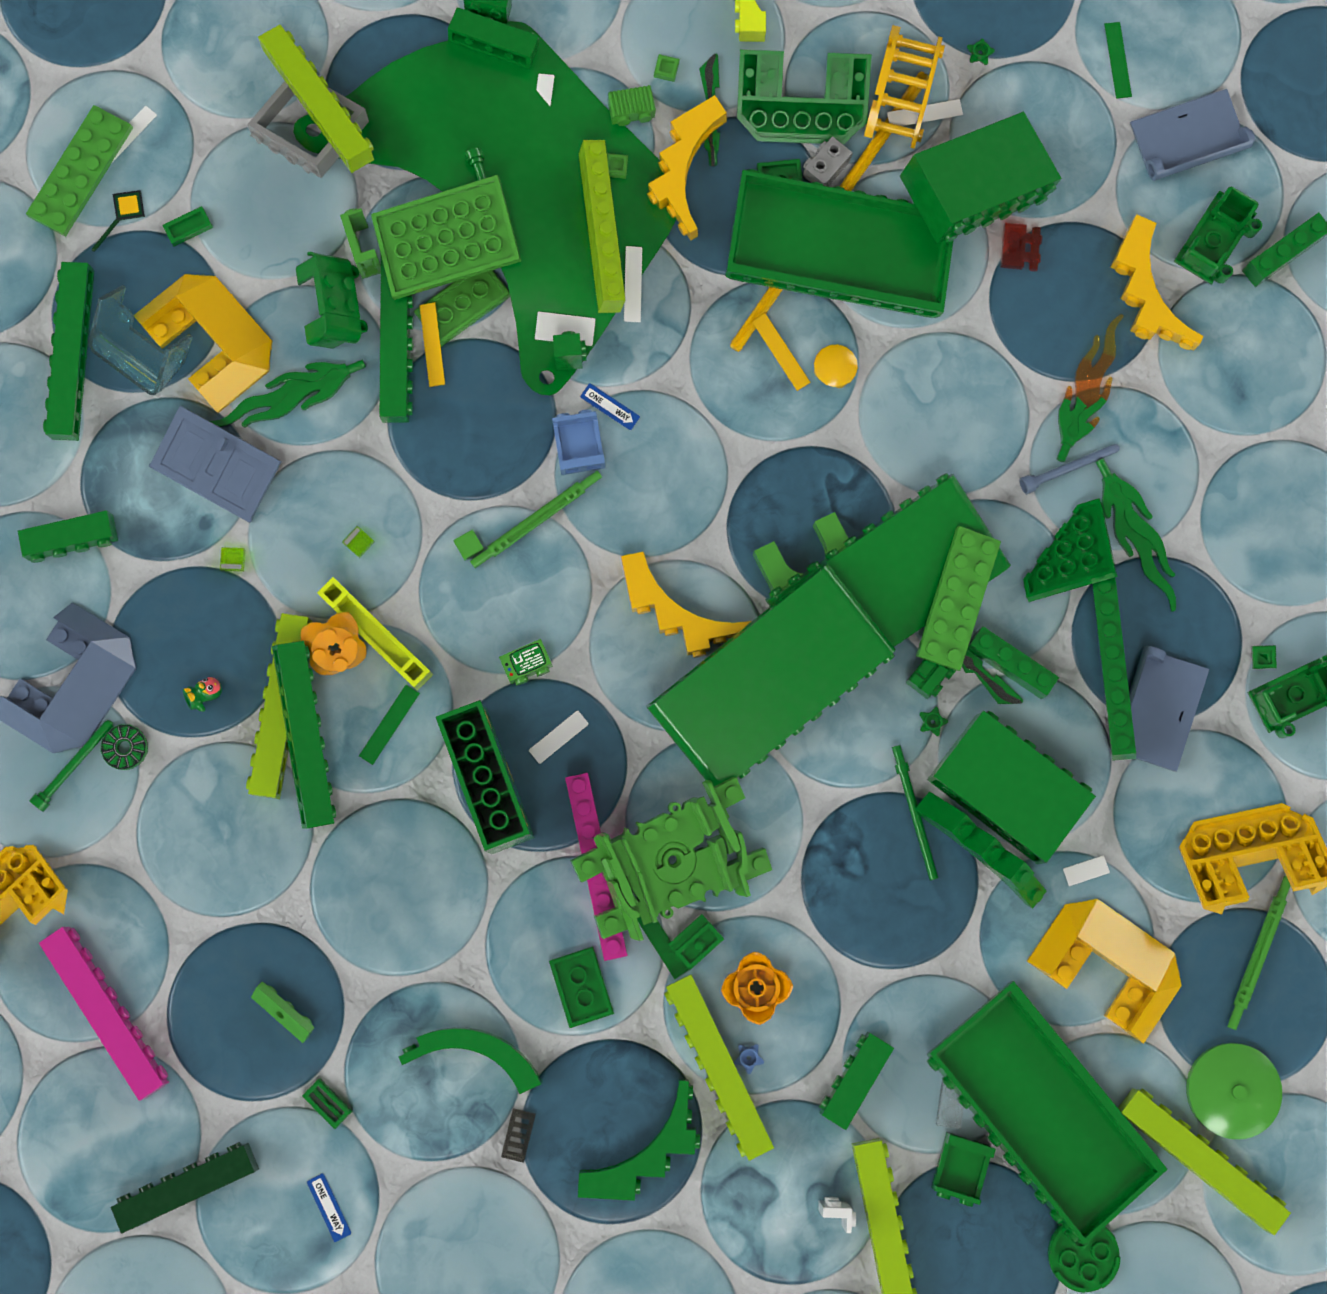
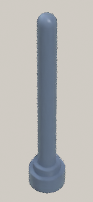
(1030, 483)

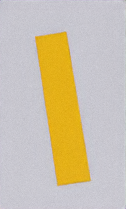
(432, 344)
(781, 352)

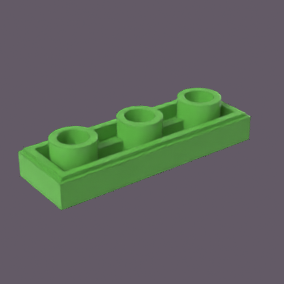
(283, 1011)

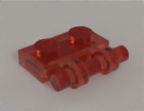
(1013, 247)

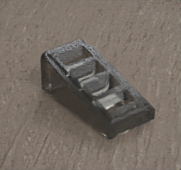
(520, 1157)

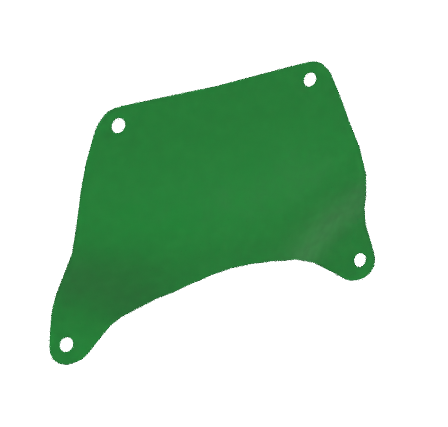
(457, 99)

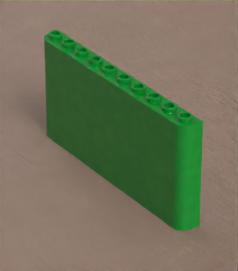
(837, 245)
(901, 559)
(772, 677)
(1046, 1113)

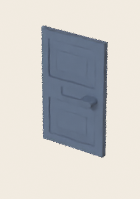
(215, 464)

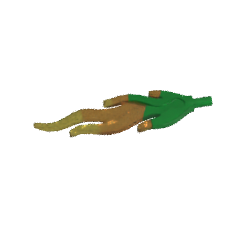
(1087, 389)

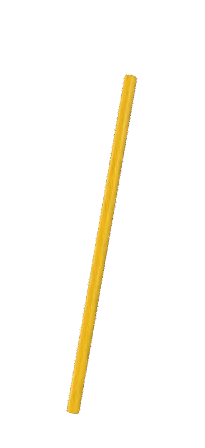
(848, 184)

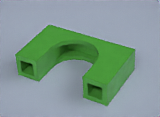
(772, 563)

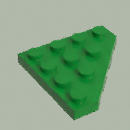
(1076, 556)

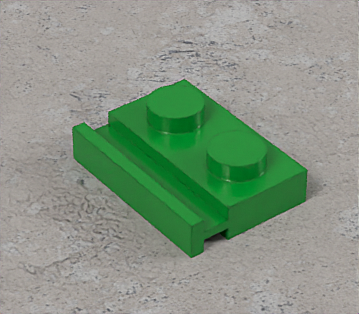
(695, 942)

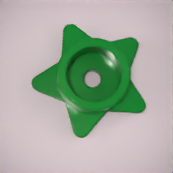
(980, 46)
(933, 715)

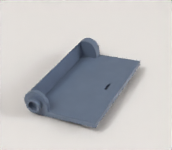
(1190, 135)
(1164, 706)

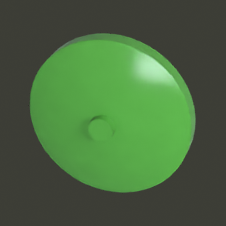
(1234, 1091)

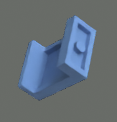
(578, 442)

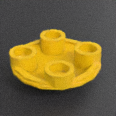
(835, 366)

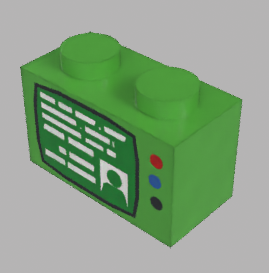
(526, 662)

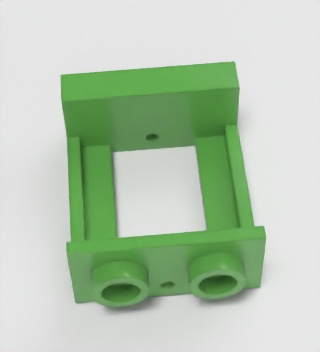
(367, 261)

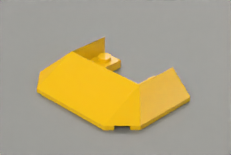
(242, 341)
(1250, 837)
(29, 884)
(1099, 929)

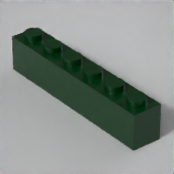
(184, 1188)

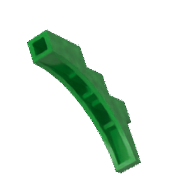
(983, 846)
(620, 1180)

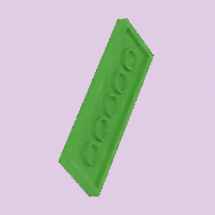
(79, 170)
(958, 598)

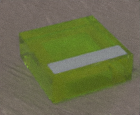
(358, 542)
(232, 559)

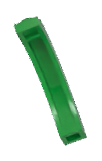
(482, 1042)

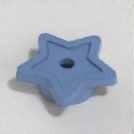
(748, 1064)

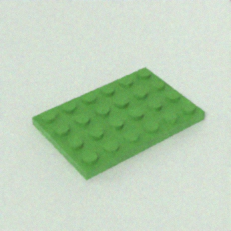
(445, 237)

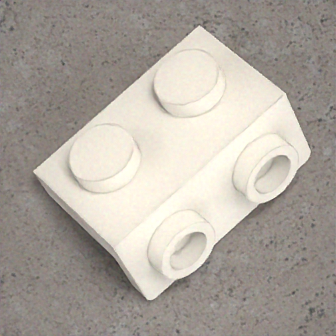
(838, 1209)

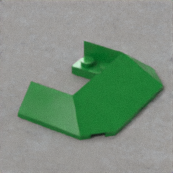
(802, 119)

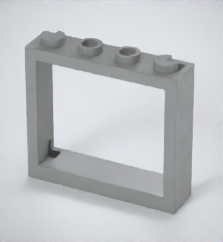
(293, 154)

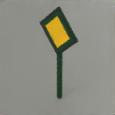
(127, 206)

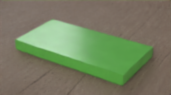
(466, 303)

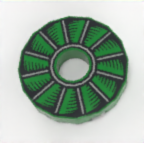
(112, 741)

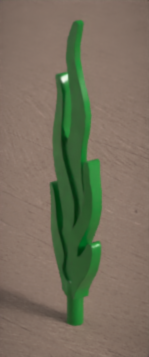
(298, 386)
(1126, 522)

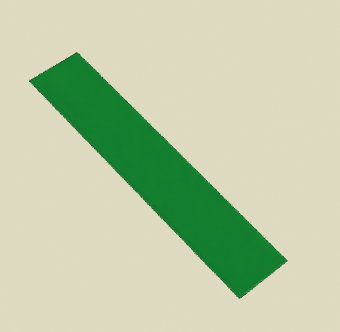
(1118, 60)
(389, 724)
(660, 942)

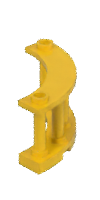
(887, 75)

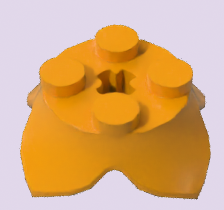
(338, 629)
(761, 1006)

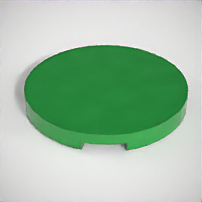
(1084, 1266)

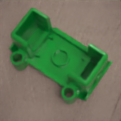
(1217, 235)
(335, 300)
(1291, 697)

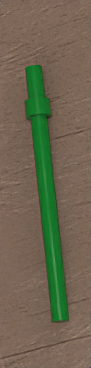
(902, 769)

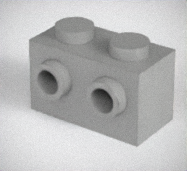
(828, 162)

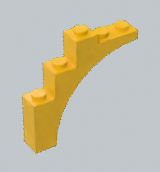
(688, 134)
(1141, 291)
(647, 594)

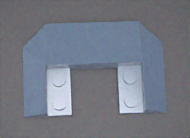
(86, 694)

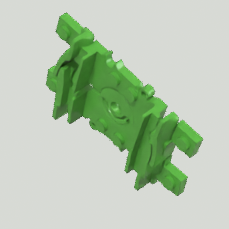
(642, 866)

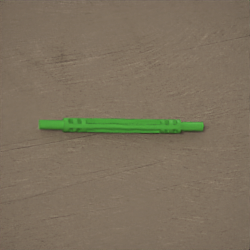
(535, 519)
(1259, 954)

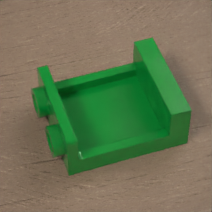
(962, 1169)

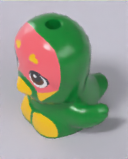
(204, 691)

